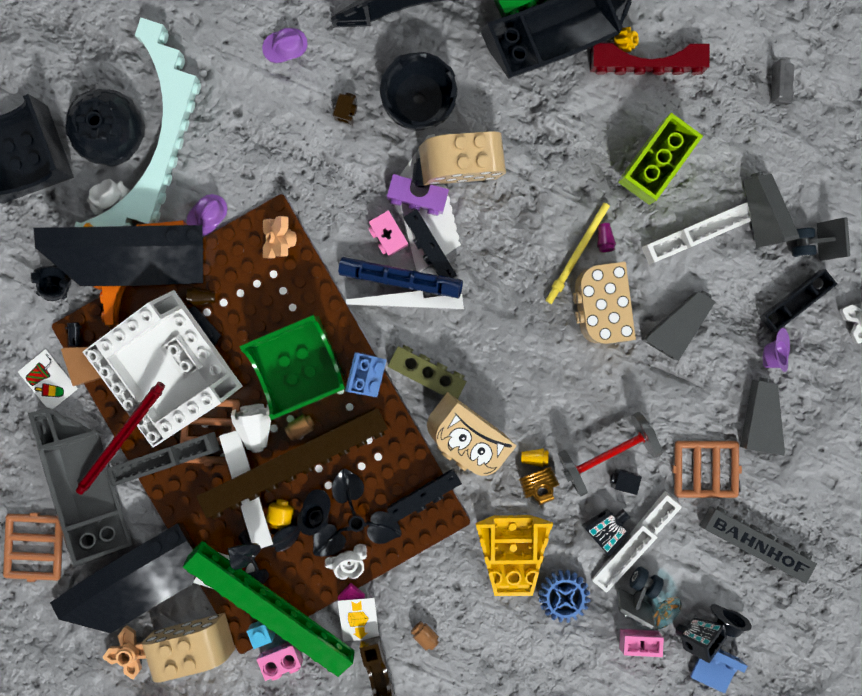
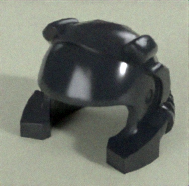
(51, 282)

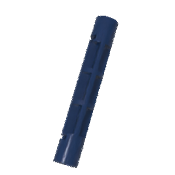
(400, 277)

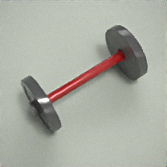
(645, 435)

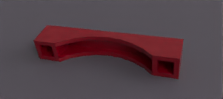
(609, 58)

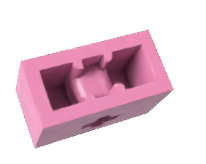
(386, 222)

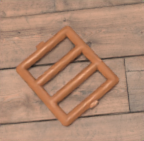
(210, 460)
(715, 492)
(8, 546)

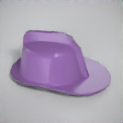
(284, 45)
(208, 212)
(777, 352)

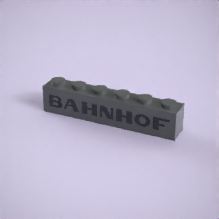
(761, 546)

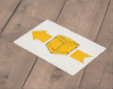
(358, 619)

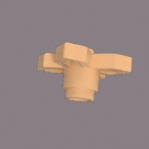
(278, 237)
(128, 652)

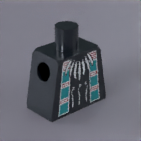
(608, 529)
(702, 637)

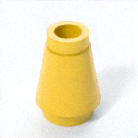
(535, 457)

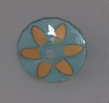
(666, 612)

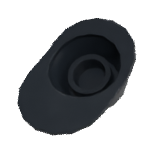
(314, 512)
(734, 622)

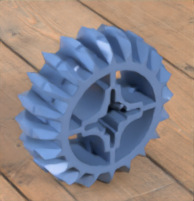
(569, 590)

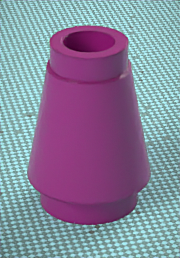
(606, 240)

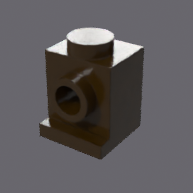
(345, 108)

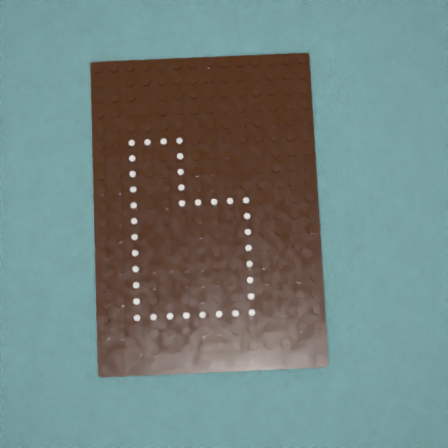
(252, 301)

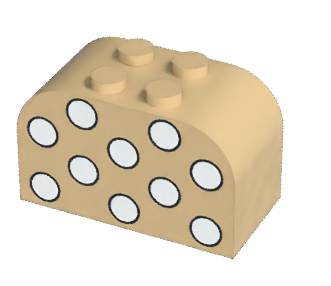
(462, 158)
(604, 304)
(188, 648)

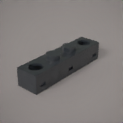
(423, 239)
(798, 300)
(431, 493)

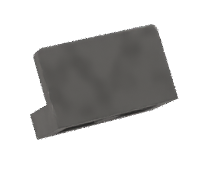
(782, 82)

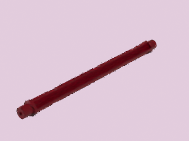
(120, 437)

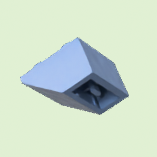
(365, 374)

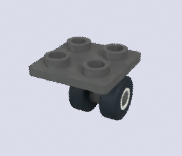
(831, 241)
(633, 605)

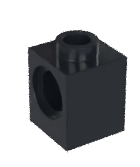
(625, 481)

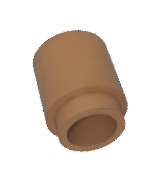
(299, 427)
(425, 636)

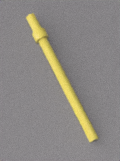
(558, 285)

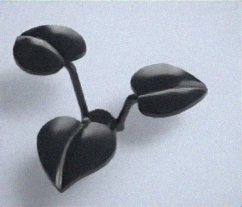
(381, 529)
(242, 555)

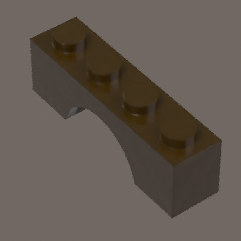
(376, 666)

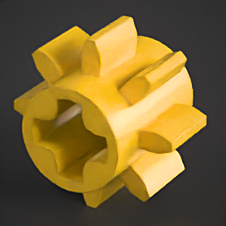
(626, 39)

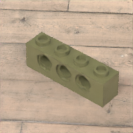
(398, 364)

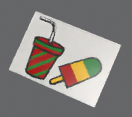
(47, 380)

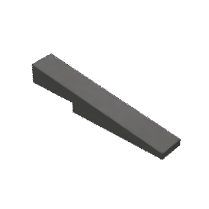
(164, 459)

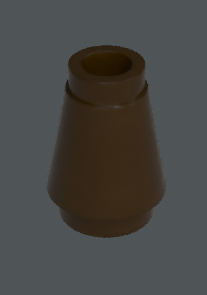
(200, 296)

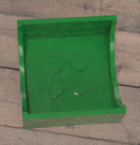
(295, 366)

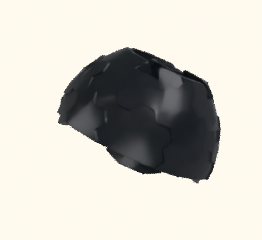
(416, 75)
(115, 135)

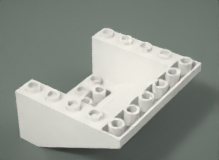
(166, 347)

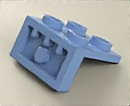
(719, 671)

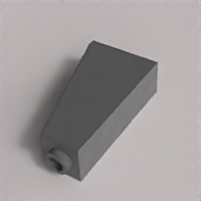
(768, 211)
(680, 326)
(763, 419)

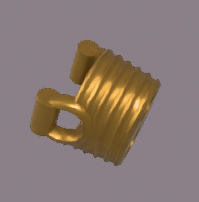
(541, 479)

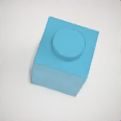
(259, 634)

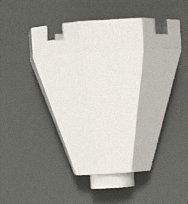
(252, 426)

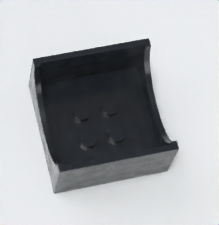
(30, 151)

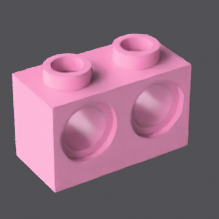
(641, 643)
(277, 656)

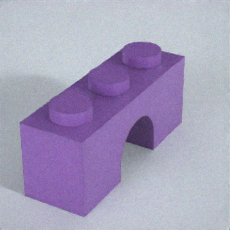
(400, 193)

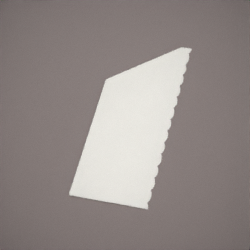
(440, 226)

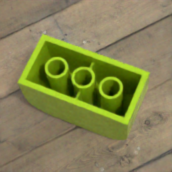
(660, 158)

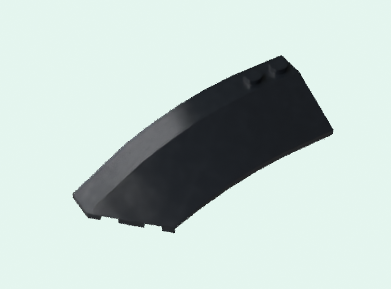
(364, 12)
(552, 32)
(125, 254)
(130, 583)

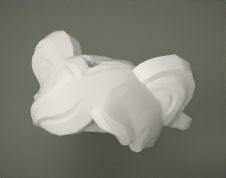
(106, 195)
(344, 569)

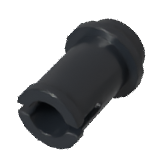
(74, 334)

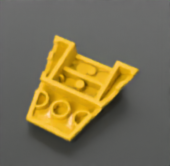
(513, 551)

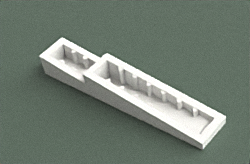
(697, 233)
(409, 299)
(251, 510)
(637, 541)

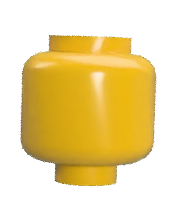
(279, 514)

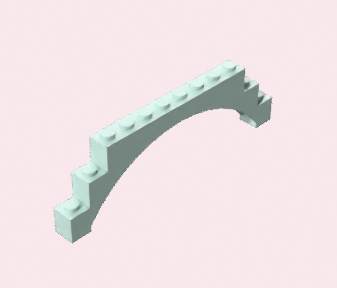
(178, 102)

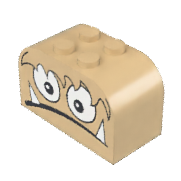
(468, 437)

